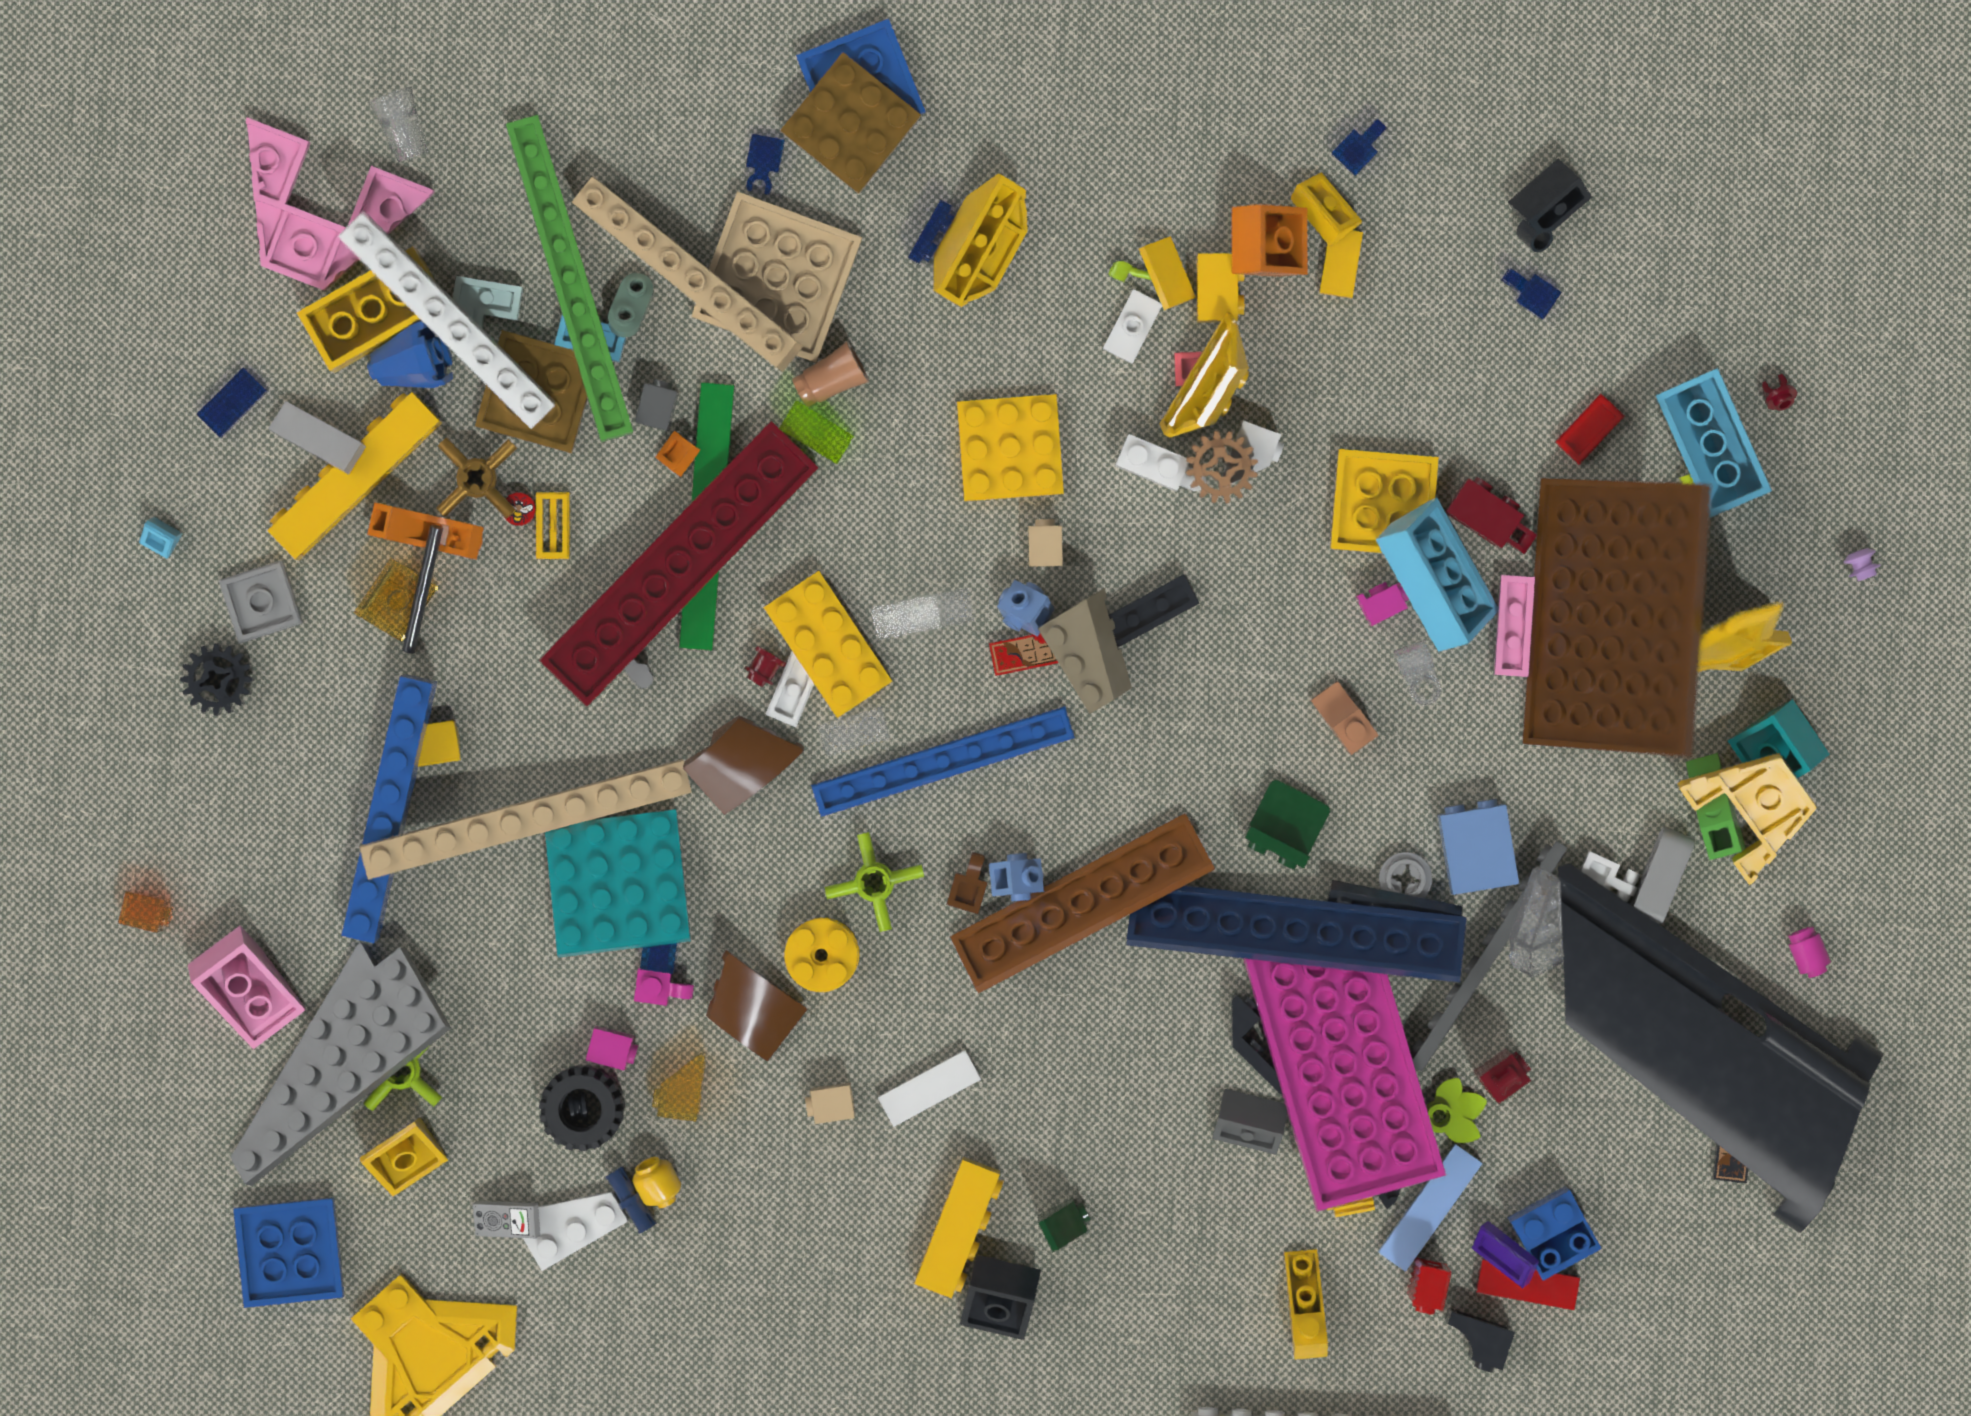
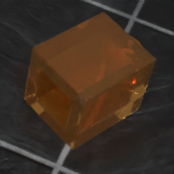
(145, 911)

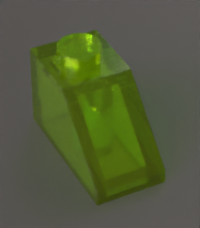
(816, 432)

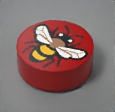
(524, 507)

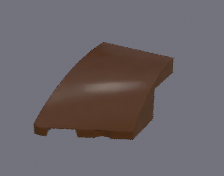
(740, 762)
(752, 1007)

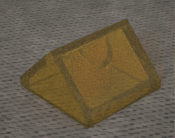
(391, 599)

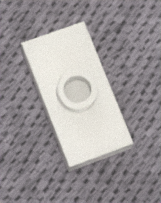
(1132, 326)

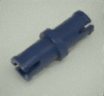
(630, 1199)

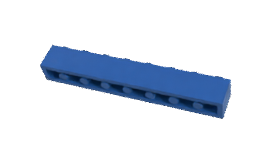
(390, 801)

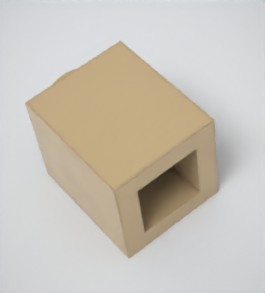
(1045, 544)
(831, 1103)

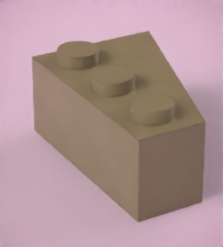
(1088, 651)

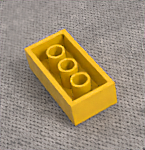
(358, 318)

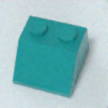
(1782, 732)

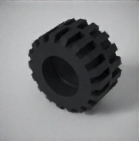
(561, 1128)

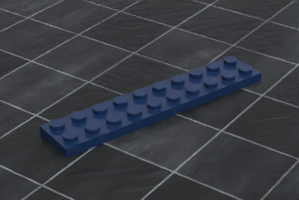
(1302, 932)

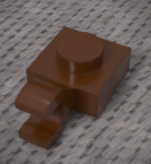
(968, 889)

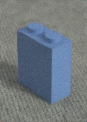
(1477, 847)

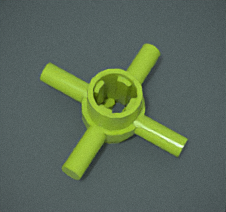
(867, 893)
(404, 1081)

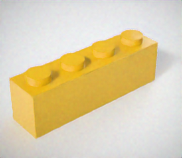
(957, 1228)

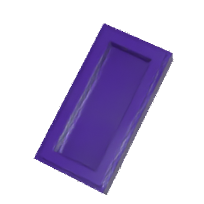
(1505, 1254)

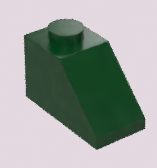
(1063, 1223)

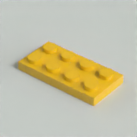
(827, 644)

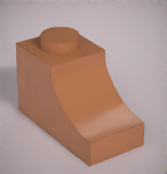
(1344, 718)

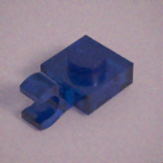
(1357, 150)
(1535, 294)

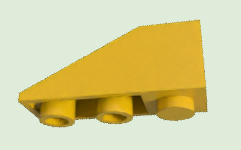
(1306, 1304)

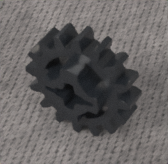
(221, 693)

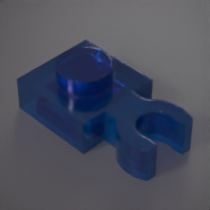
(765, 157)

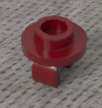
(1779, 398)

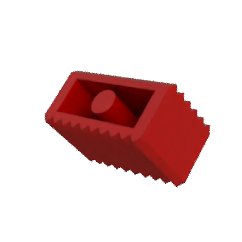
(1429, 1285)

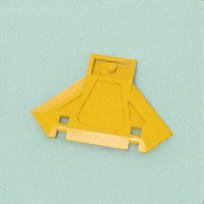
(1743, 640)
(429, 1348)

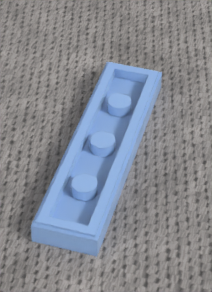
(1429, 1208)

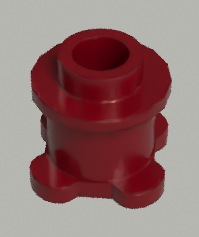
(763, 667)

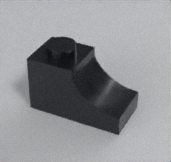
(1487, 1339)

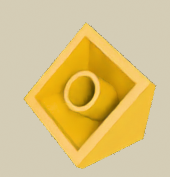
(404, 1157)

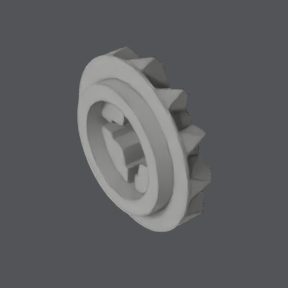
(1417, 868)

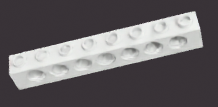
(447, 319)

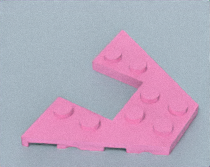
(303, 243)

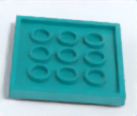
(617, 884)

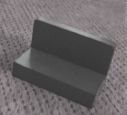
(1250, 1121)

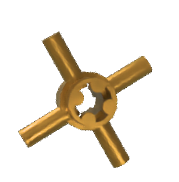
(465, 467)

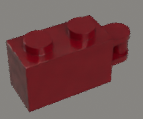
(1489, 516)
(1503, 1075)

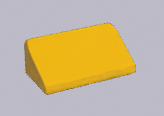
(1325, 208)
(440, 744)

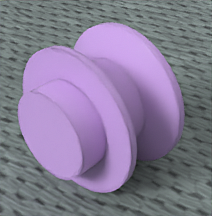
(1862, 564)

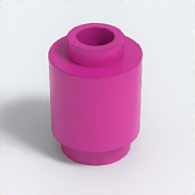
(1809, 952)

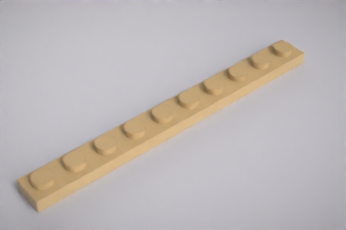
(524, 819)

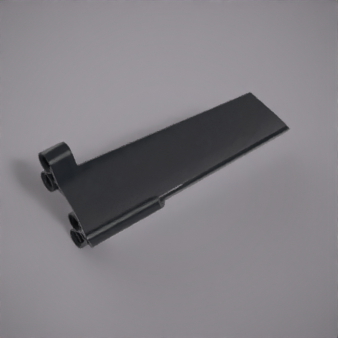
(1657, 1012)

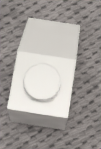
(1265, 446)

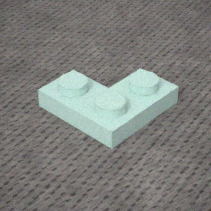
(487, 298)

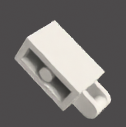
(1155, 464)

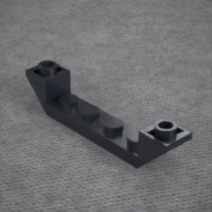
(1242, 1020)

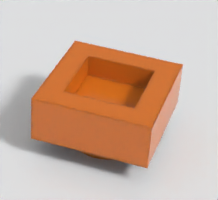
(677, 453)

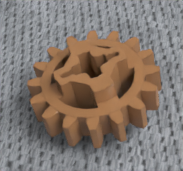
(1219, 451)

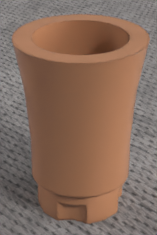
(831, 376)

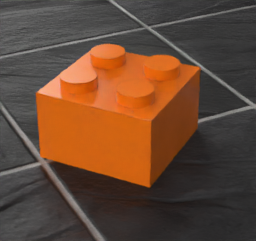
(1269, 240)

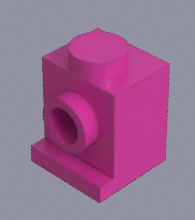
(1383, 602)

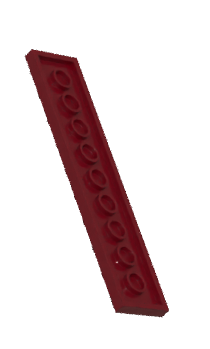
(678, 564)

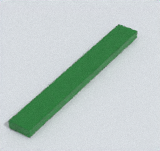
(714, 446)

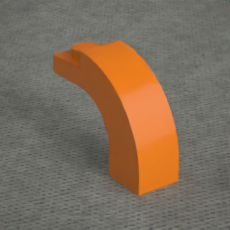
(413, 529)

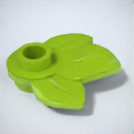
(1459, 1111)

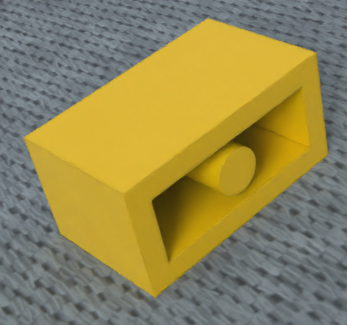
(1217, 288)

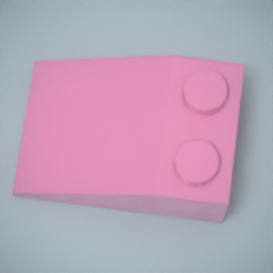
(245, 987)

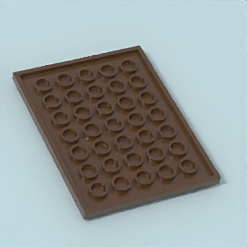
(1617, 615)

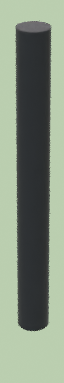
(422, 589)

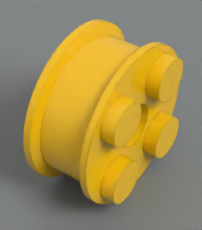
(802, 957)

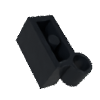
(1547, 204)

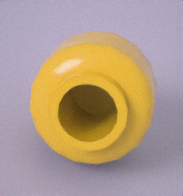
(656, 1182)

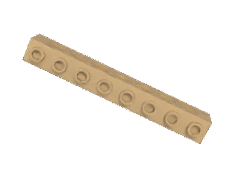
(687, 274)

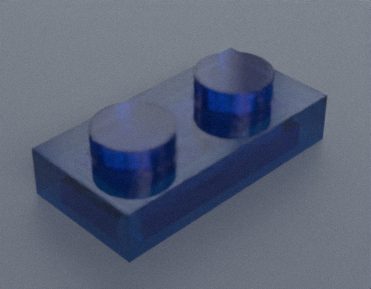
(925, 246)
(232, 403)

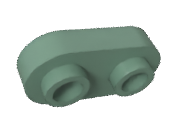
(631, 303)

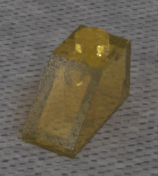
(682, 1091)

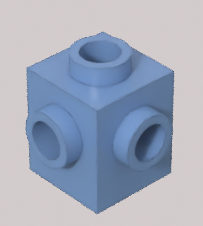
(1025, 607)
(1016, 877)

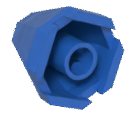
(412, 359)

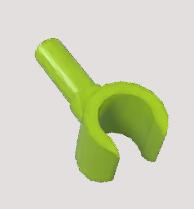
(1121, 270)

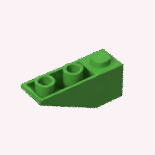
(1718, 817)

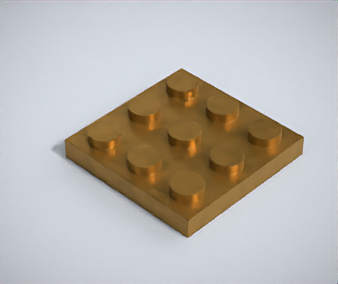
(850, 123)
(558, 375)

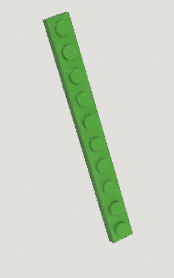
(569, 278)

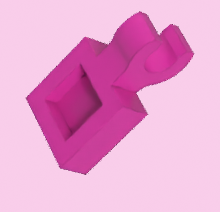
(657, 987)

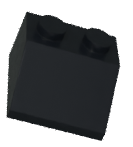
(1000, 1297)

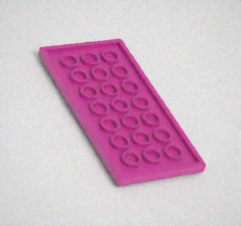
(1345, 1080)

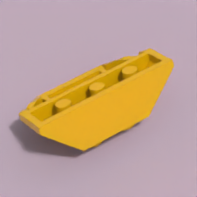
(981, 241)
(1210, 383)

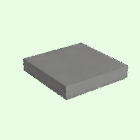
(260, 601)

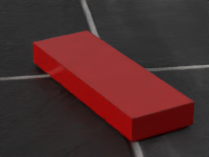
(1554, 1291)

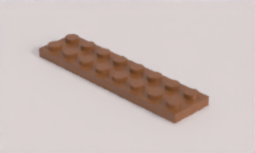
(1082, 903)

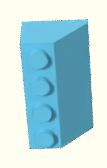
(1714, 441)
(1438, 575)

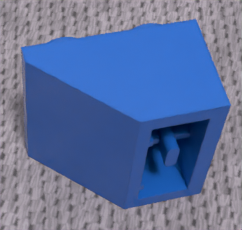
(1554, 1232)

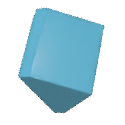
(159, 537)

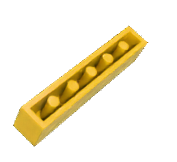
(338, 493)

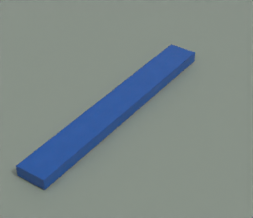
(942, 761)

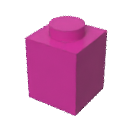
(611, 1048)

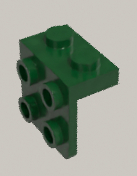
(1286, 824)

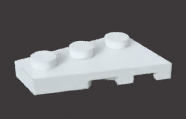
(573, 1225)

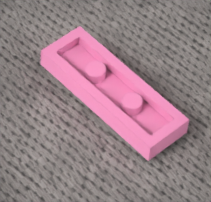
(1514, 625)

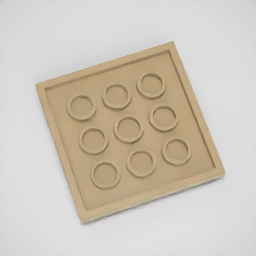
(785, 268)

